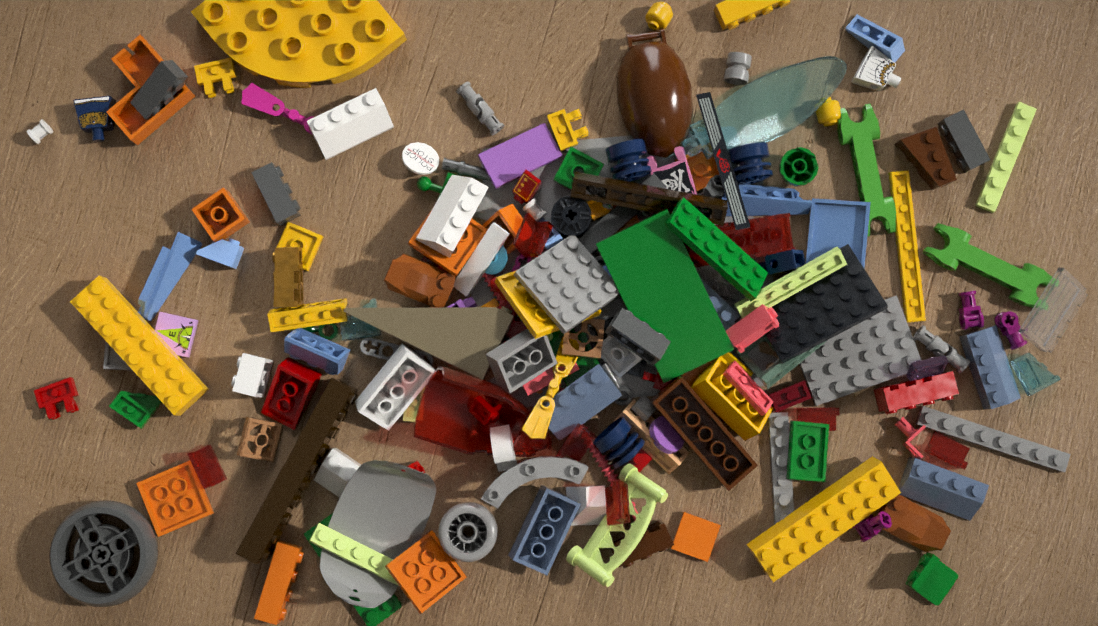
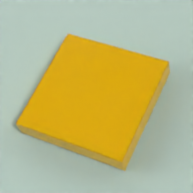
(300, 237)

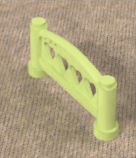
(590, 558)

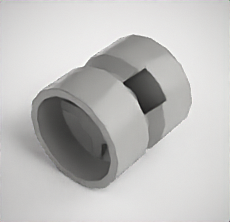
(738, 65)

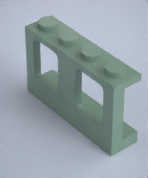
(777, 370)

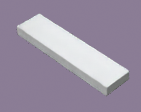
(480, 259)

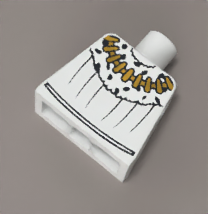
(876, 71)

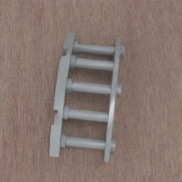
(530, 470)

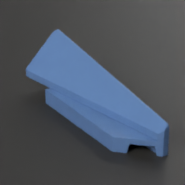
(771, 201)
(166, 273)

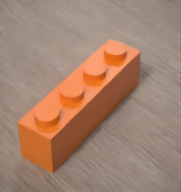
(279, 582)

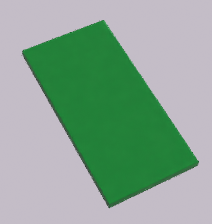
(666, 293)

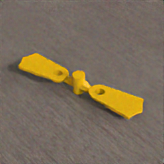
(540, 417)

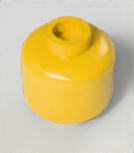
(659, 15)
(829, 113)

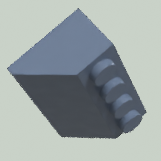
(990, 368)
(582, 401)
(942, 488)
(544, 530)

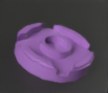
(665, 436)

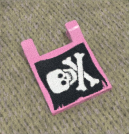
(674, 175)

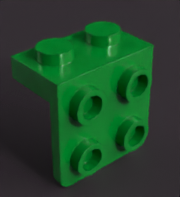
(932, 578)

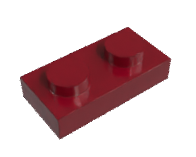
(790, 396)

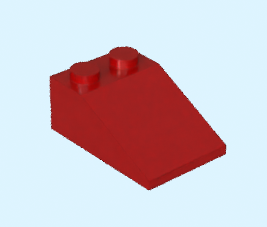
(290, 392)

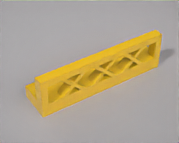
(307, 315)

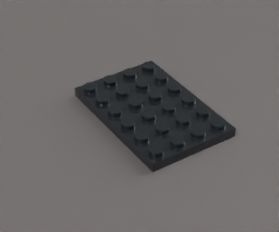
(825, 309)

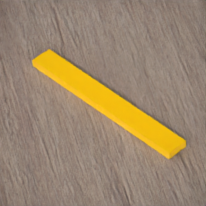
(907, 247)

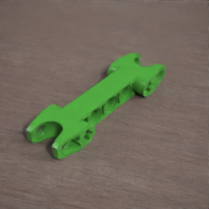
(860, 138)
(957, 251)

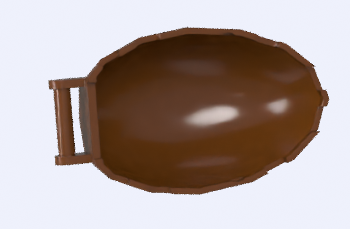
(654, 94)

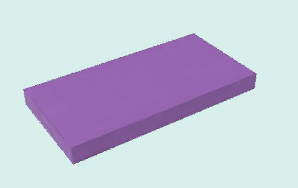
(526, 151)

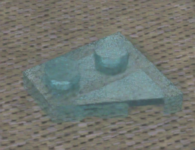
(358, 329)
(1032, 374)

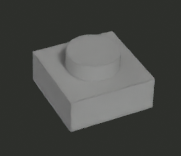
(643, 408)

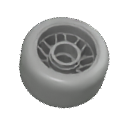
(464, 547)

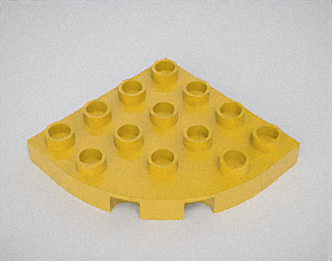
(301, 38)

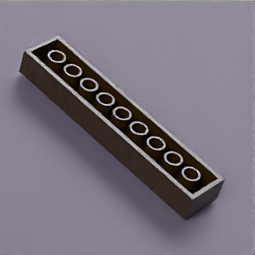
(297, 471)

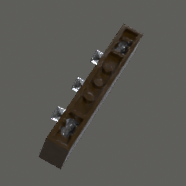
(643, 197)

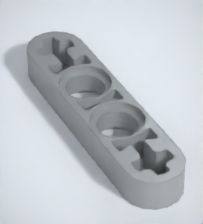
(372, 352)

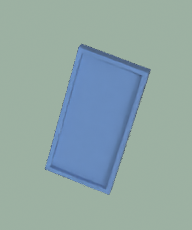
(836, 225)

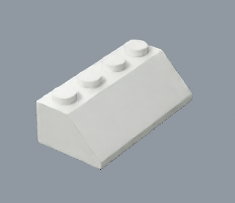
(350, 124)
(452, 214)
(394, 387)
(336, 471)

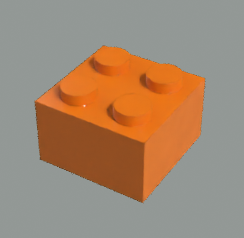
(220, 215)

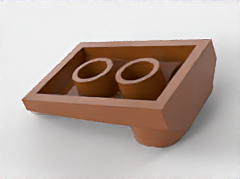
(419, 281)
(916, 524)

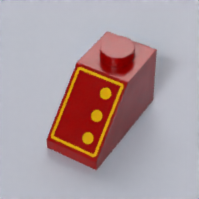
(526, 187)

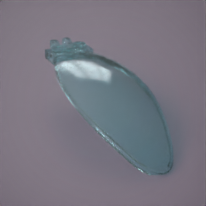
(771, 104)

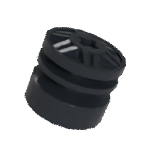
(564, 225)

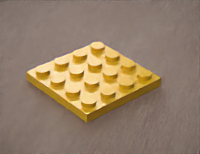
(526, 307)

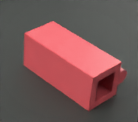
(752, 327)

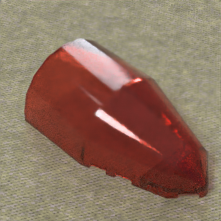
(446, 419)

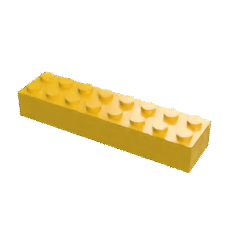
(139, 345)
(823, 518)

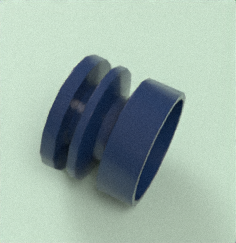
(627, 155)
(750, 163)
(622, 446)

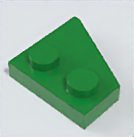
(135, 406)

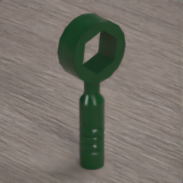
(320, 329)

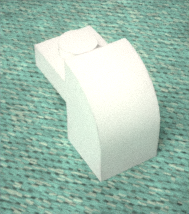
(503, 447)

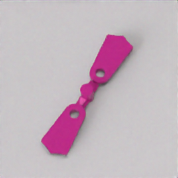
(263, 101)

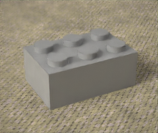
(520, 360)

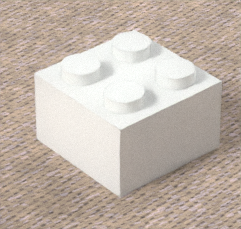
(252, 375)

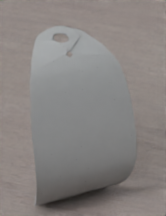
(383, 512)

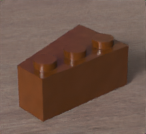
(928, 157)
(654, 540)

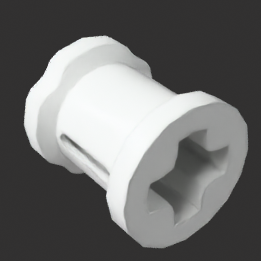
(39, 131)
(534, 210)

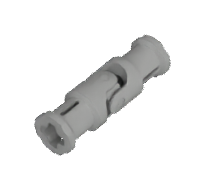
(480, 108)
(939, 347)

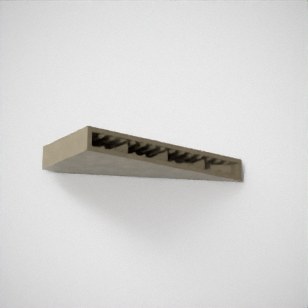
(449, 333)

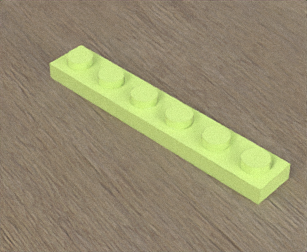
(1005, 157)
(794, 281)
(352, 551)

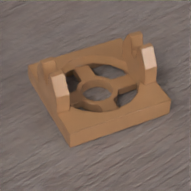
(594, 353)
(267, 455)

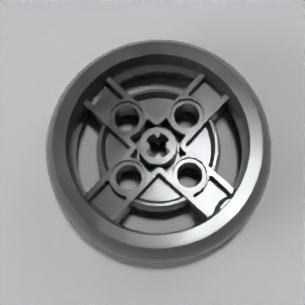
(86, 522)

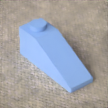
(876, 36)

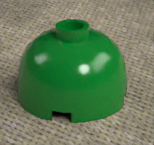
(801, 160)

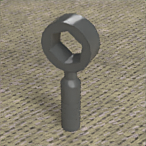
(607, 369)

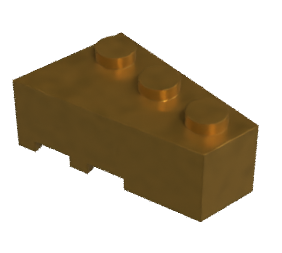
(288, 277)

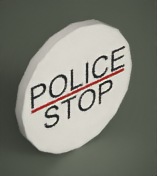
(420, 158)

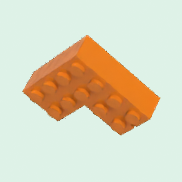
(138, 70)

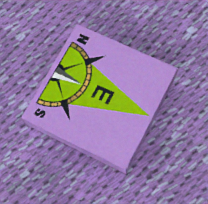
(177, 332)

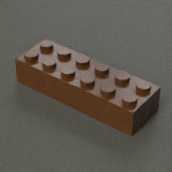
(703, 433)

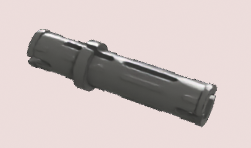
(465, 169)

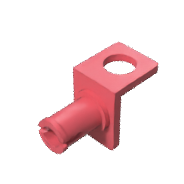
(911, 433)

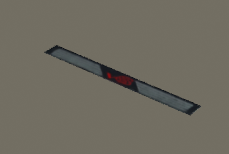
(723, 161)

